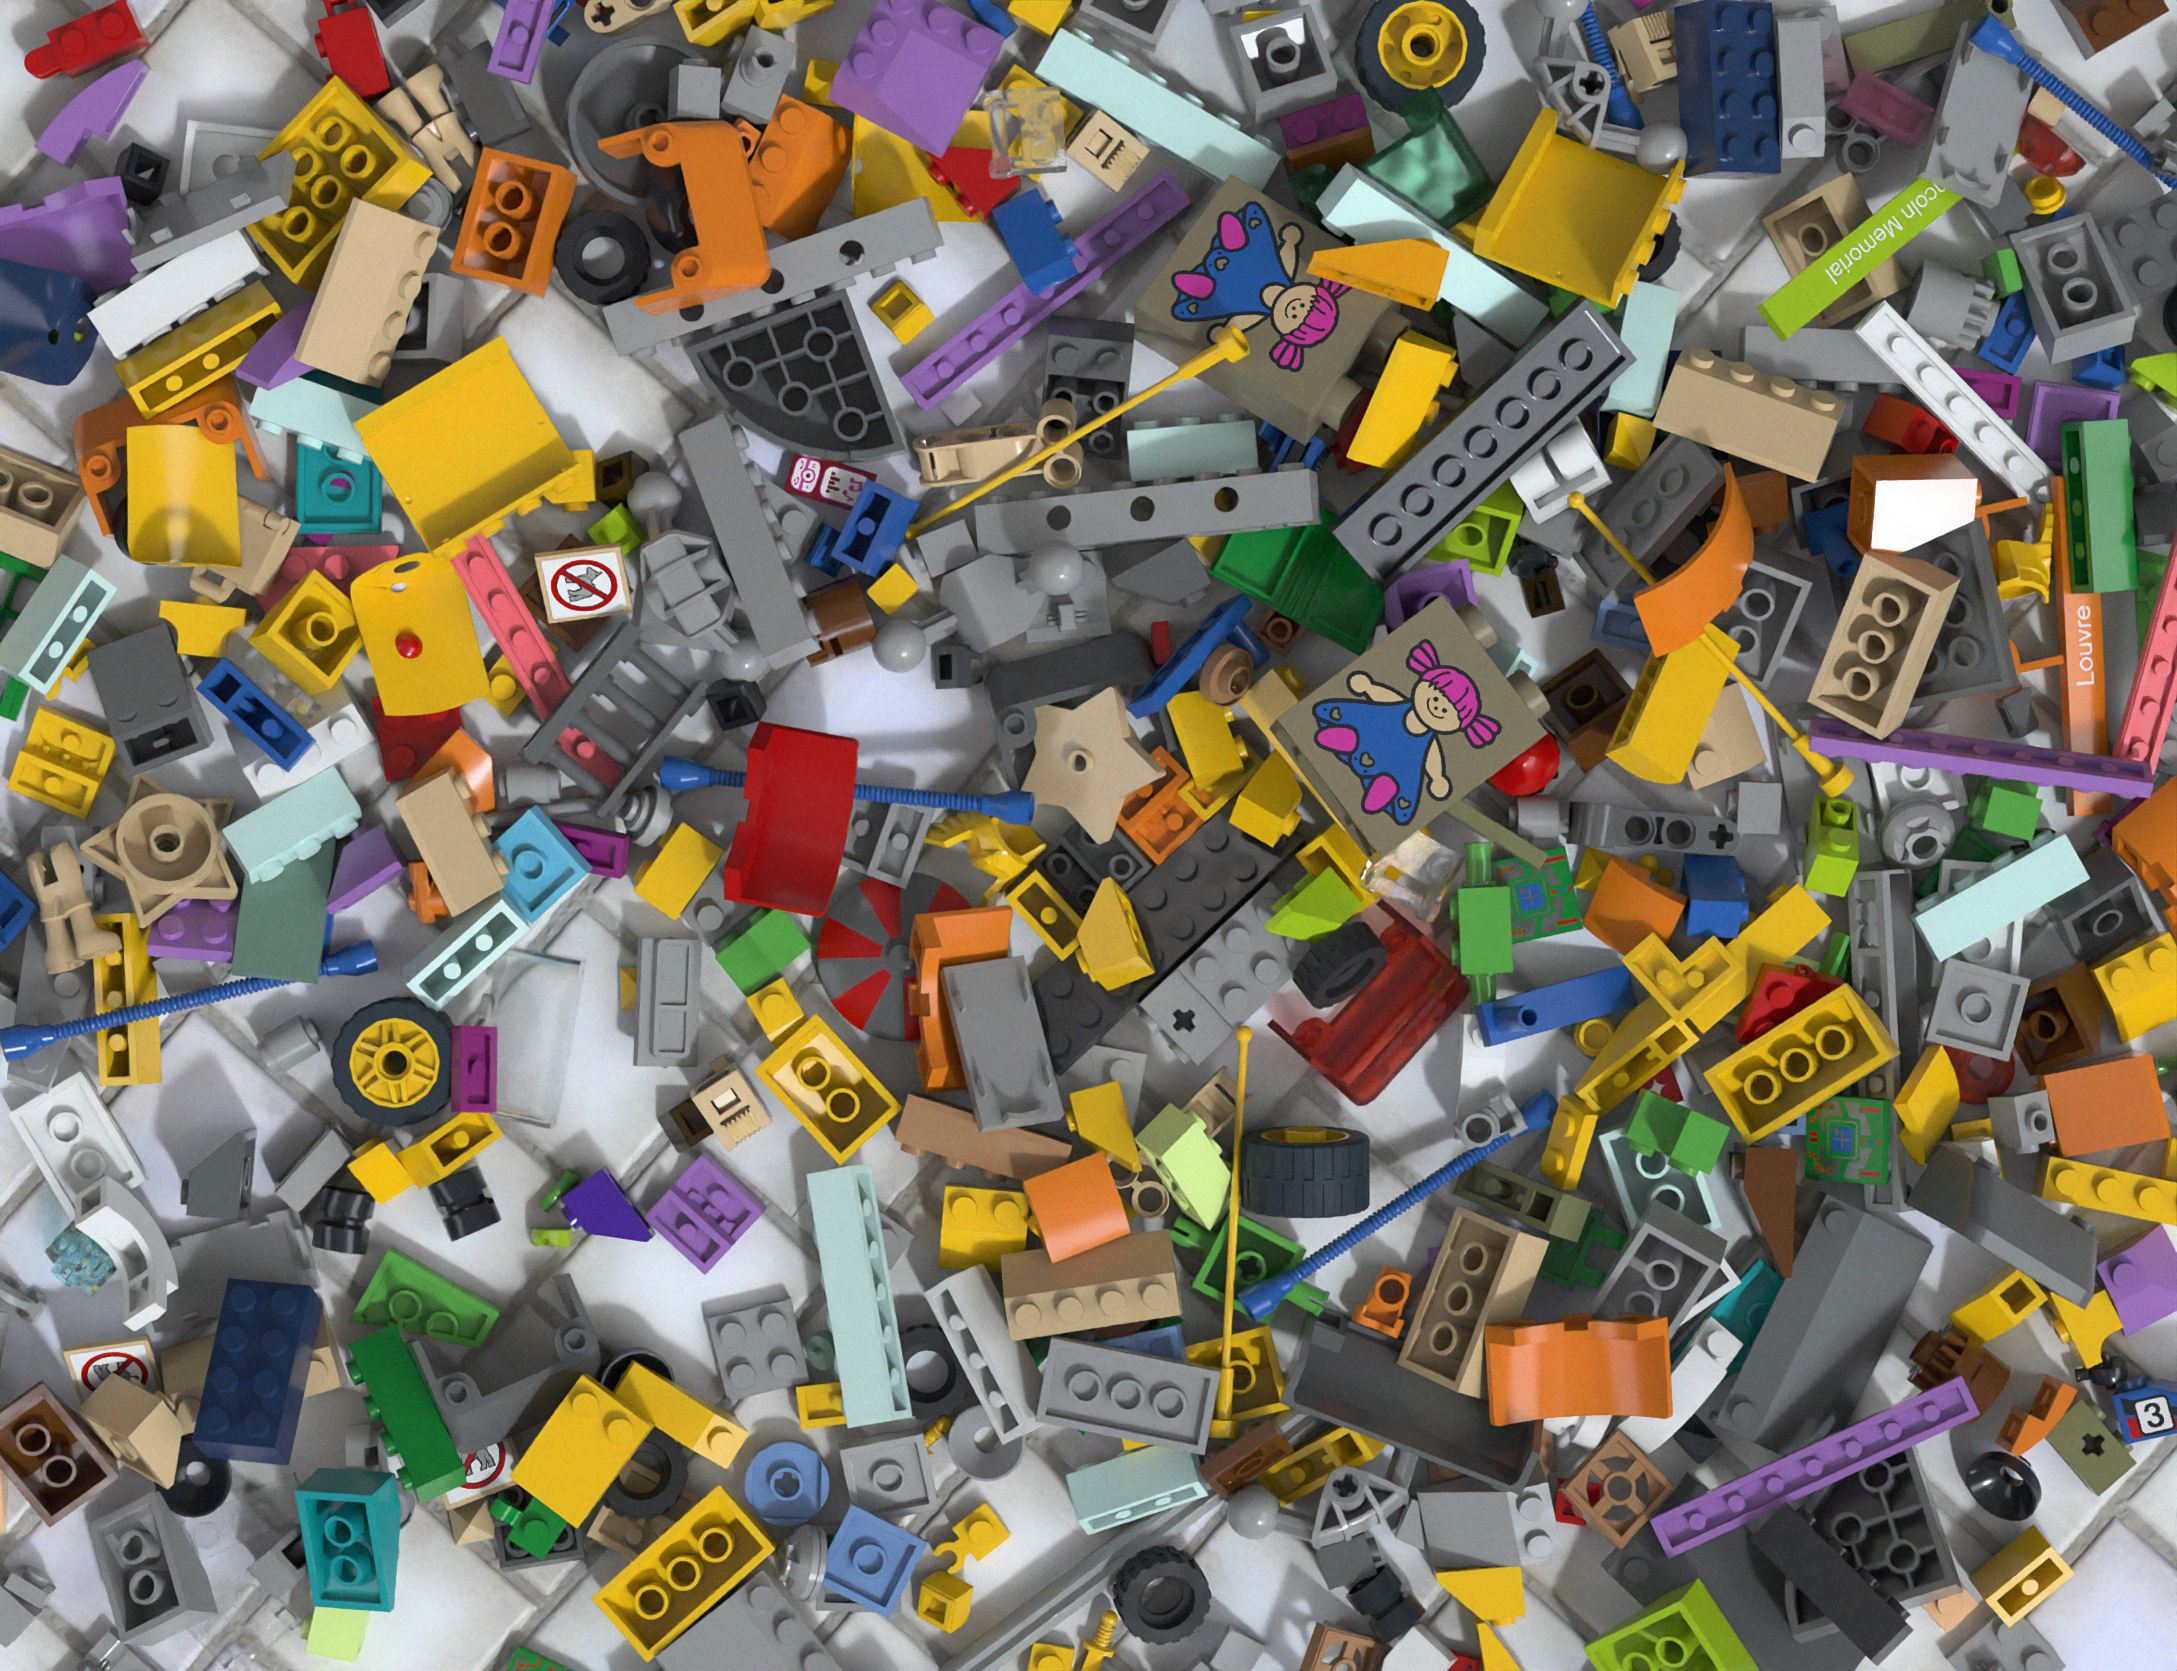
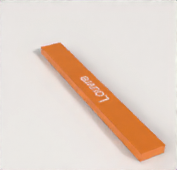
(2083, 666)

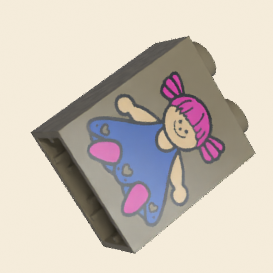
(1303, 332)
(1412, 726)

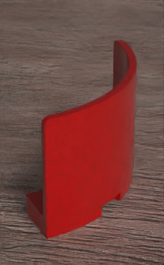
(794, 821)

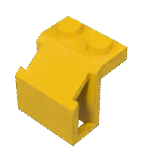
(1340, 852)

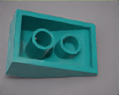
(351, 1537)

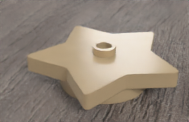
(1089, 761)
(159, 820)

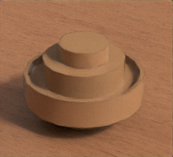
(1226, 676)

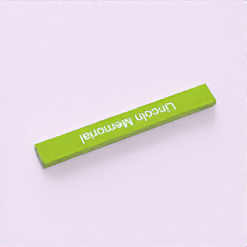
(1856, 255)

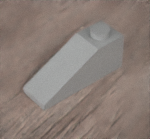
(1800, 88)

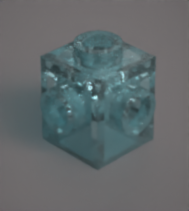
(80, 1260)

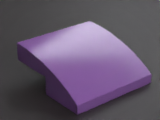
(705, 1212)

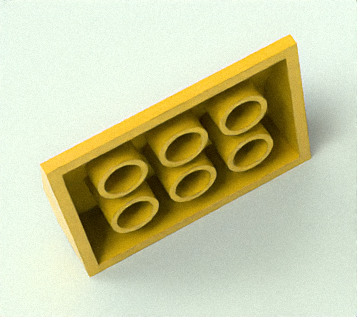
(339, 155)

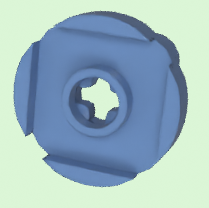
(769, 1499)

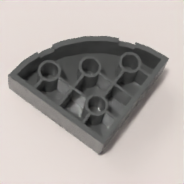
(803, 383)
(1890, 1529)

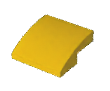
(63, 762)
(1927, 1103)

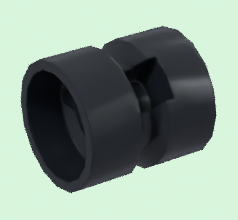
(464, 1203)
(341, 1235)
(1389, 1608)

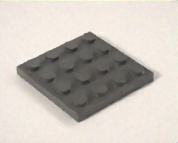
(1973, 642)

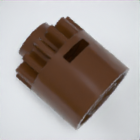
(843, 619)
(1954, 1353)

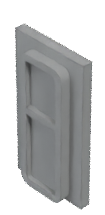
(667, 1002)

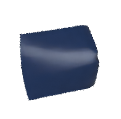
(31, 306)

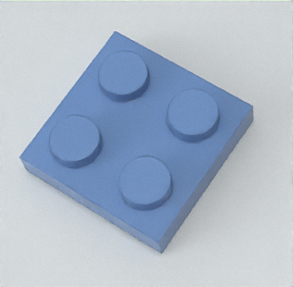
(871, 1560)

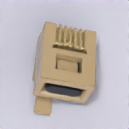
(1646, 53)
(1105, 149)
(730, 1104)

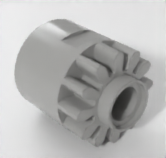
(1950, 305)

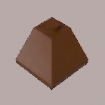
(1764, 499)
(2059, 1019)

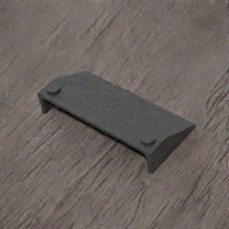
(1824, 1329)
(1354, 1381)
(1741, 1583)

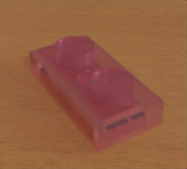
(1886, 109)

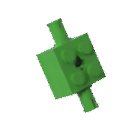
(1484, 925)
(1272, 1255)

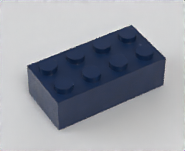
(1727, 89)
(258, 1371)

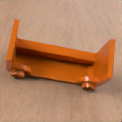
(723, 205)
(104, 429)

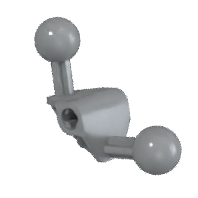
(1655, 146)
(690, 579)
(982, 604)
(1349, 1505)

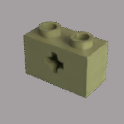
(2103, 1464)

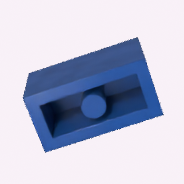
(1035, 240)
(875, 529)
(1714, 895)

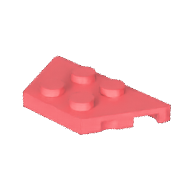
(337, 564)

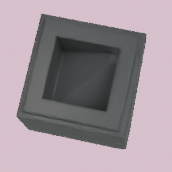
(2018, 713)

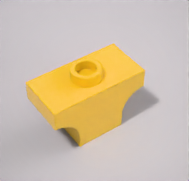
(204, 625)
(2084, 1328)

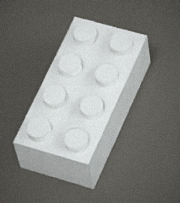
(177, 292)

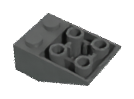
(1092, 370)
(149, 699)

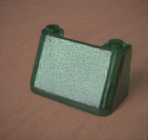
(1426, 168)

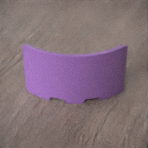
(73, 233)

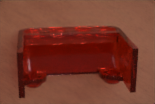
(1386, 1017)

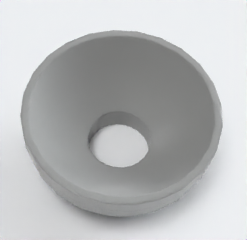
(1911, 821)
(973, 1461)
(802, 1561)

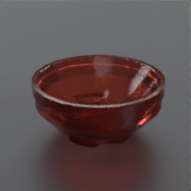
(2047, 151)
(1977, 1091)

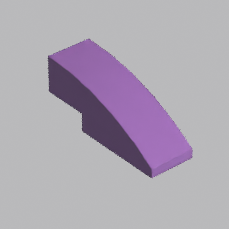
(92, 111)
(271, 358)

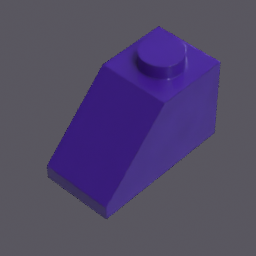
(605, 1209)

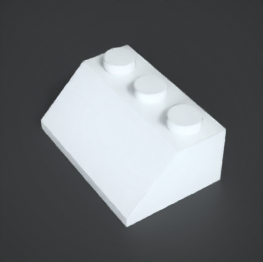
(340, 734)

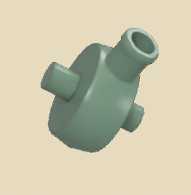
(821, 1351)

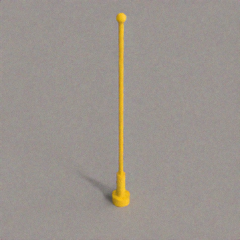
(1230, 345)
(1834, 777)
(1222, 1425)

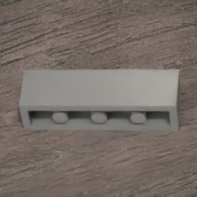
(1816, 358)

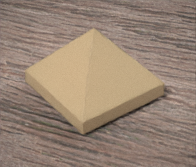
(472, 1522)

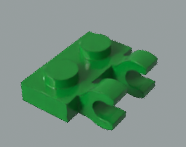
(1565, 1259)
(533, 1528)

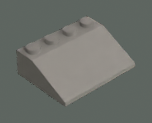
(748, 1632)

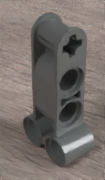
(1923, 86)
(1605, 827)

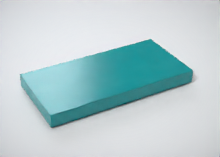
(332, 508)

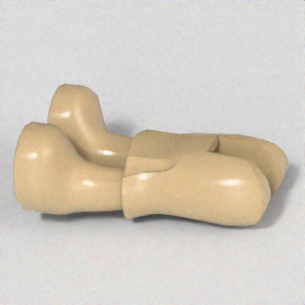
(440, 138)
(65, 901)

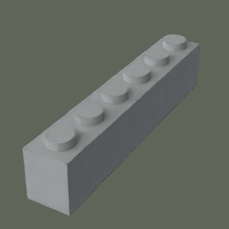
(750, 542)

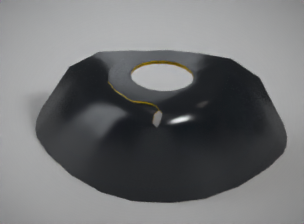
(668, 208)

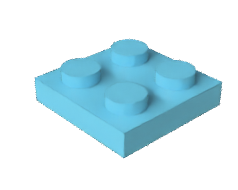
(540, 863)

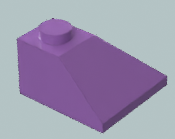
(1423, 586)
(365, 866)
(2140, 1278)

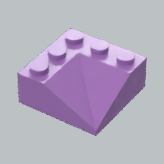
(916, 70)

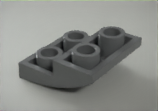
(1078, 864)
(567, 1548)

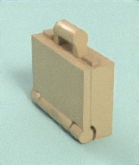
(264, 545)

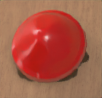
(1530, 770)

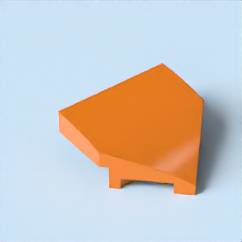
(471, 760)

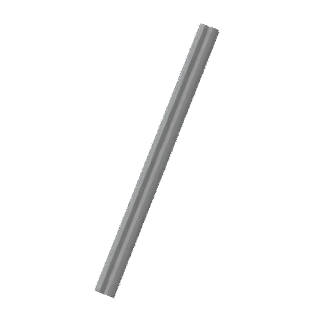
(1099, 1570)

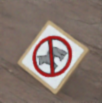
(584, 583)
(125, 1357)
(485, 1473)

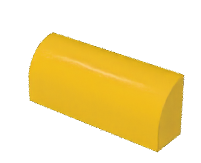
(1671, 709)

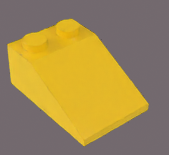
(829, 1088)
(581, 1450)

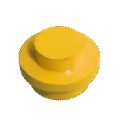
(2044, 194)
(1593, 1035)

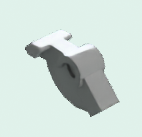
(29, 1305)

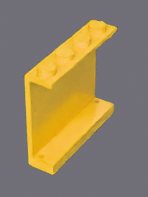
(1576, 215)
(468, 450)

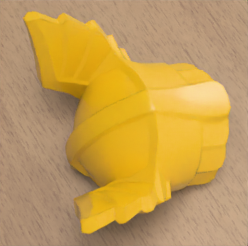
(2023, 566)
(993, 847)

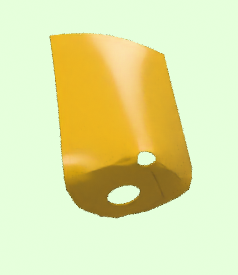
(896, 169)
(184, 473)
(438, 612)

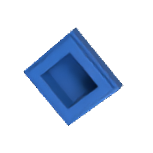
(821, 549)

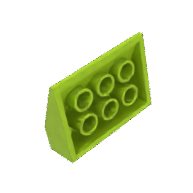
(1672, 1634)

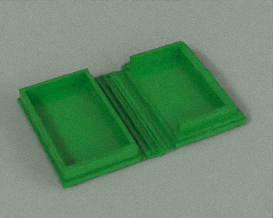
(1305, 579)

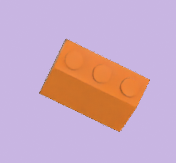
(798, 168)
(513, 222)

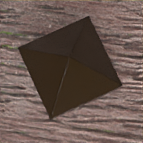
(1544, 593)

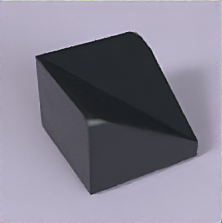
(141, 173)
(736, 703)
(1697, 1439)

